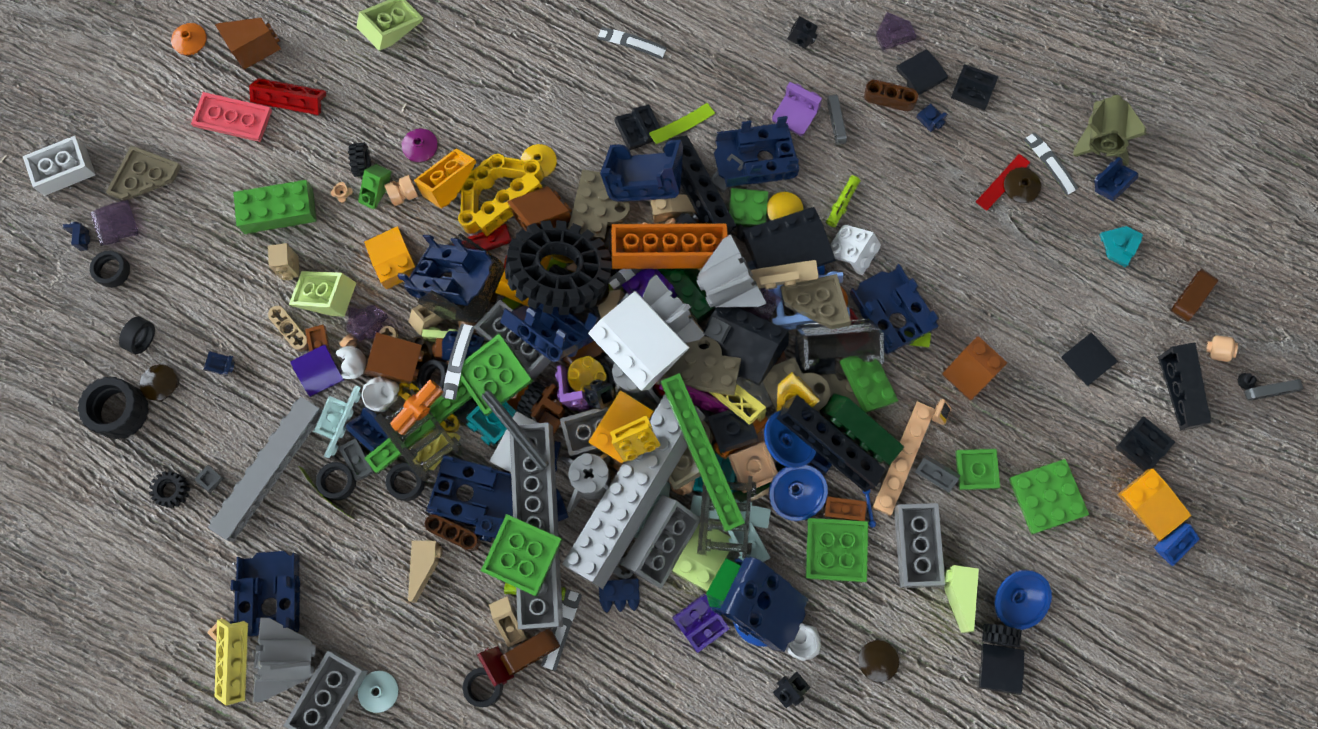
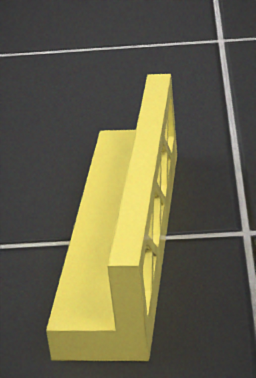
(743, 400)
(231, 661)

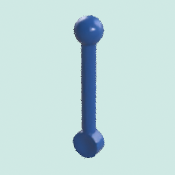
(872, 523)

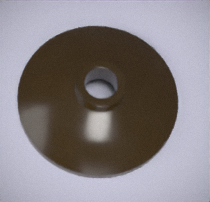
(1016, 190)

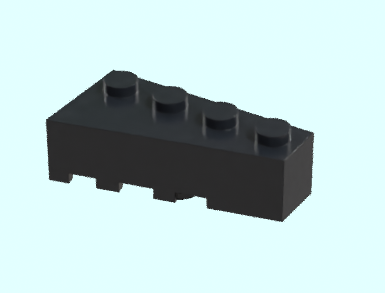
(1185, 385)

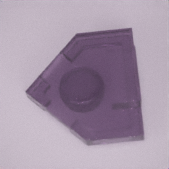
(894, 31)
(365, 322)

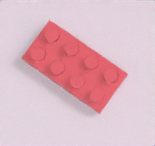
(231, 117)

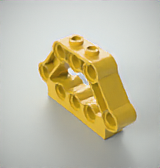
(510, 168)

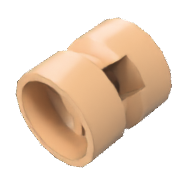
(401, 190)

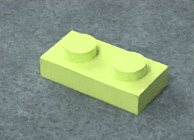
(433, 333)

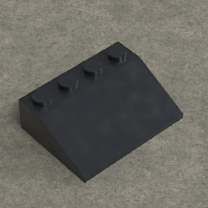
(789, 240)
(752, 340)

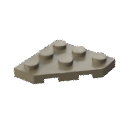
(141, 173)
(819, 301)

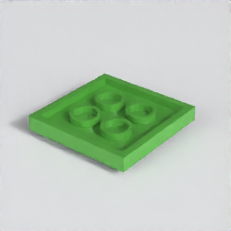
(494, 369)
(1048, 496)
(837, 550)
(521, 555)

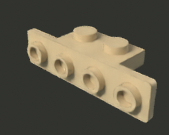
(785, 274)

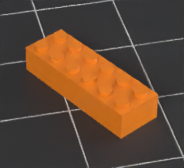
(664, 245)

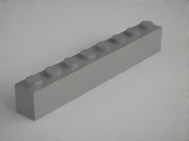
(265, 470)

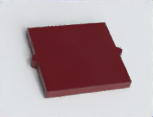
(494, 666)

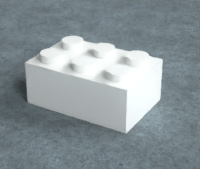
(59, 165)

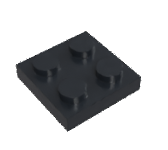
(731, 430)

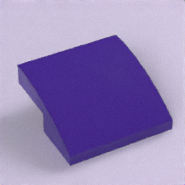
(317, 370)
(700, 623)

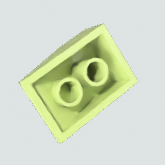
(387, 22)
(323, 292)
(701, 569)
(962, 594)

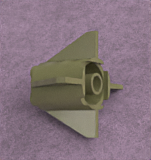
(1110, 129)

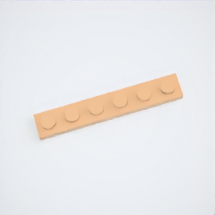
(900, 467)

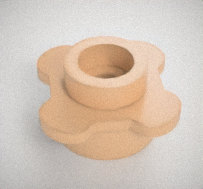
(341, 187)

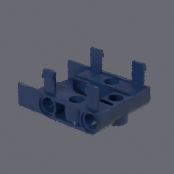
(747, 144)
(467, 266)
(891, 294)
(550, 333)
(490, 497)
(267, 577)
(781, 619)

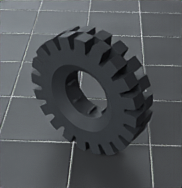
(562, 291)

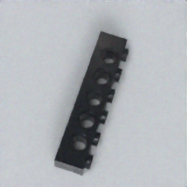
(701, 188)
(831, 443)

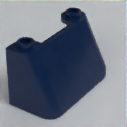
(643, 176)

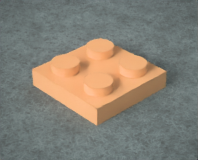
(754, 462)

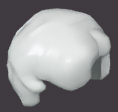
(354, 362)
(380, 393)
(806, 644)

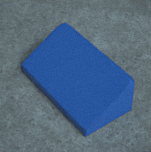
(1177, 543)

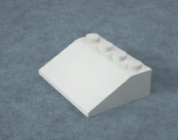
(638, 341)

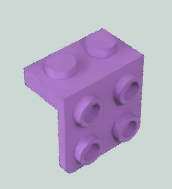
(799, 107)
(567, 395)

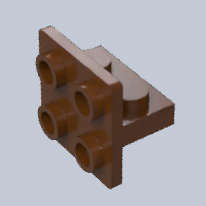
(548, 404)

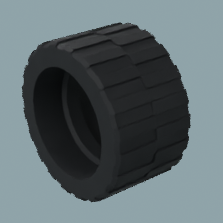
(97, 394)

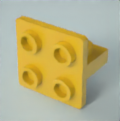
(634, 439)

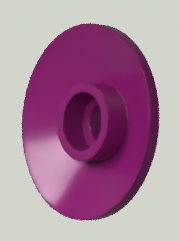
(422, 151)

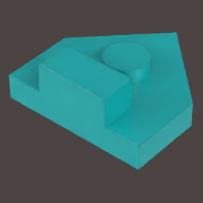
(1121, 244)

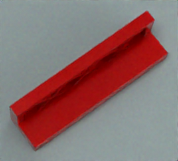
(286, 96)

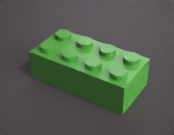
(274, 206)

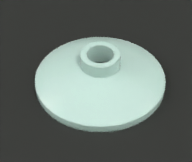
(387, 691)

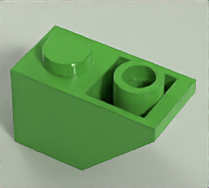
(373, 185)

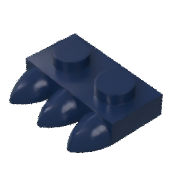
(619, 592)

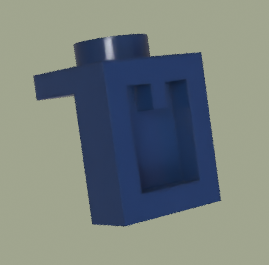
(932, 118)

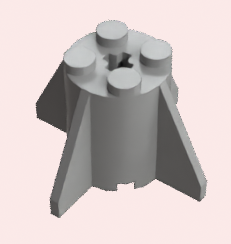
(729, 278)
(671, 310)
(626, 385)
(580, 473)
(281, 659)

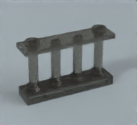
(410, 453)
(707, 524)

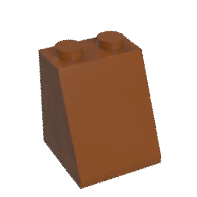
(249, 40)
(538, 207)
(394, 359)
(974, 368)

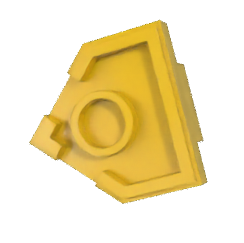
(794, 386)

